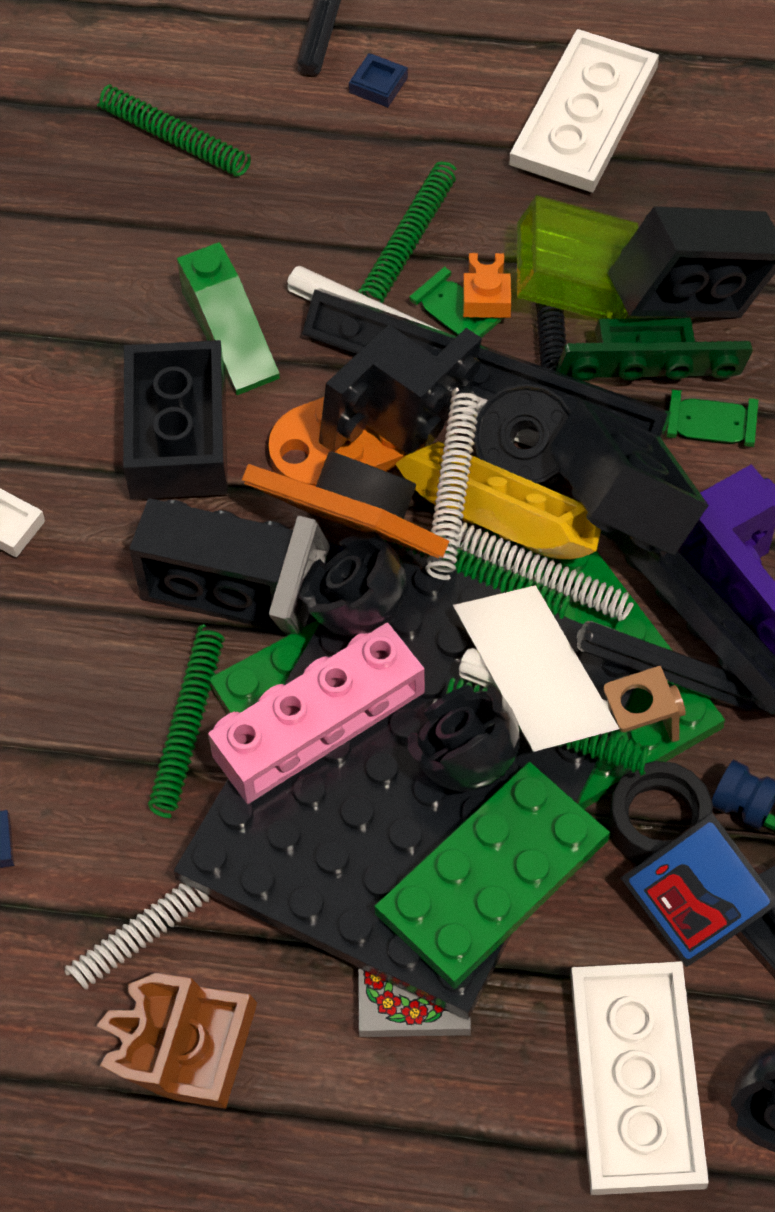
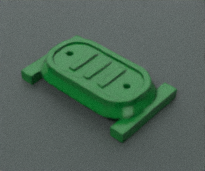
(445, 303)
(712, 420)

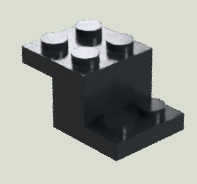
(398, 390)

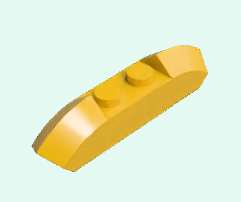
(508, 505)

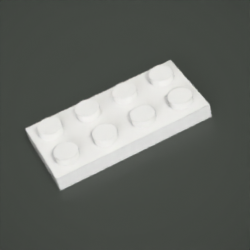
(584, 110)
(638, 1079)

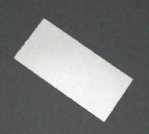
(535, 668)

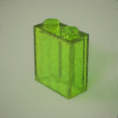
(567, 257)

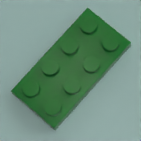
(491, 874)

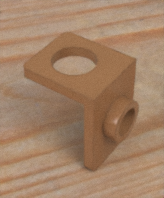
(666, 703)

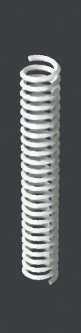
(444, 483)
(551, 584)
(126, 929)

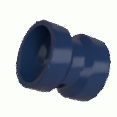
(745, 794)

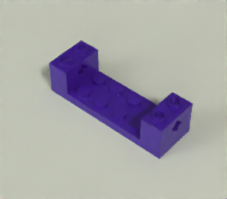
(729, 545)

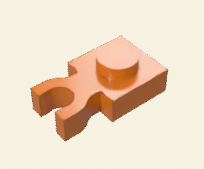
(486, 289)

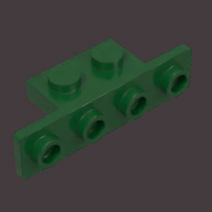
(652, 349)

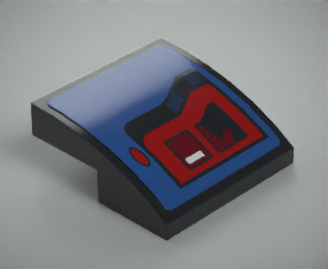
(699, 890)

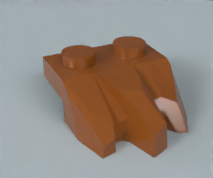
(180, 1038)

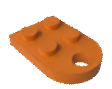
(301, 430)

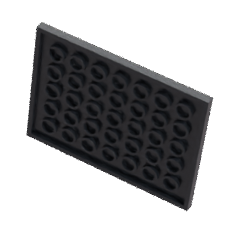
(367, 814)

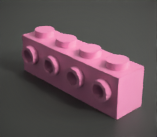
(316, 712)

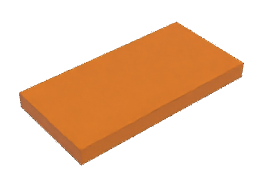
(345, 511)

